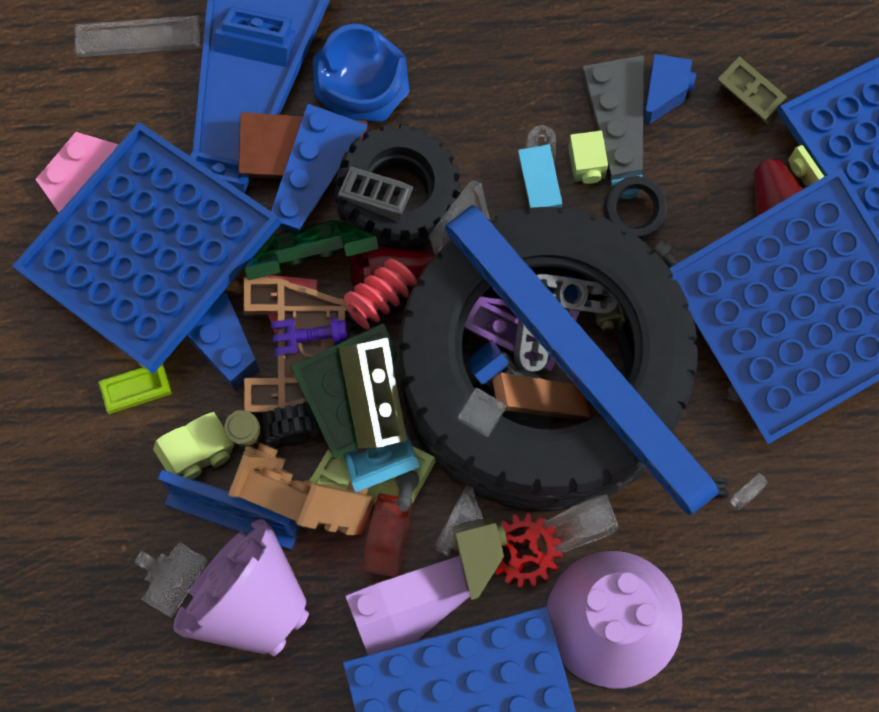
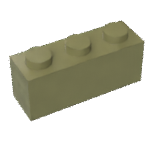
(372, 393)

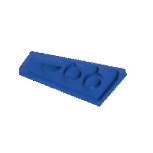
(313, 164)

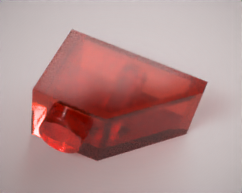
(386, 537)

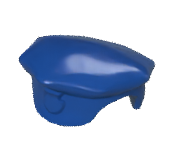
(360, 74)

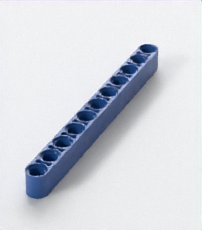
(582, 361)

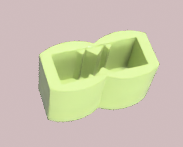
(194, 447)

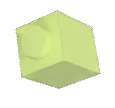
(588, 157)

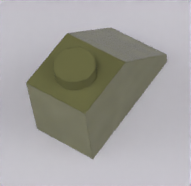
(479, 551)

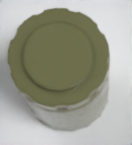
(244, 429)

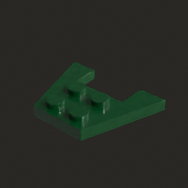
(317, 239)

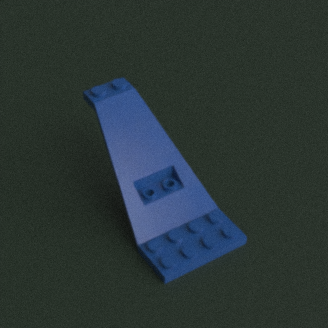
(247, 67)

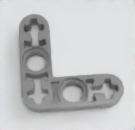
(592, 306)

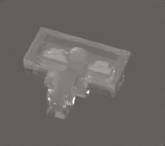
(170, 577)

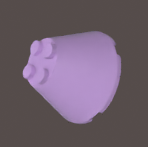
(245, 596)
(615, 619)

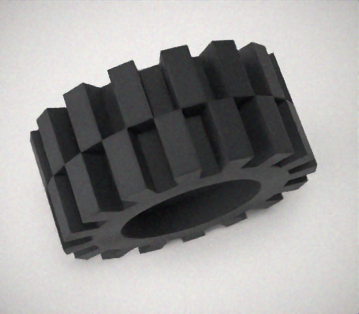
(290, 426)

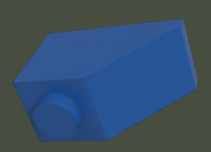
(667, 86)

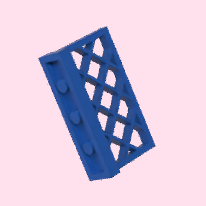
(224, 510)

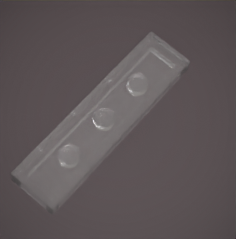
(137, 36)

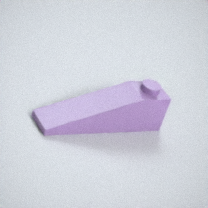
(407, 605)

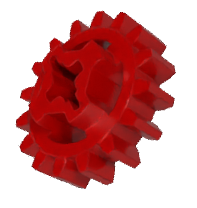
(532, 536)

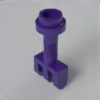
(335, 331)

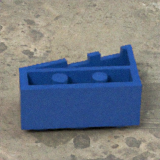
(223, 343)

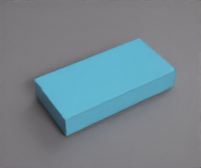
(540, 177)

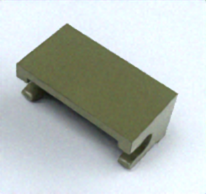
(752, 89)

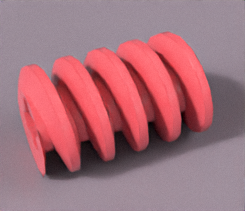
(379, 290)

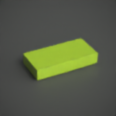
(134, 388)

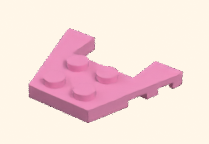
(73, 167)

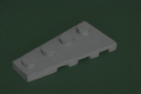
(617, 107)

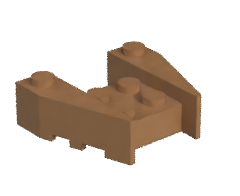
(308, 310)
(310, 504)

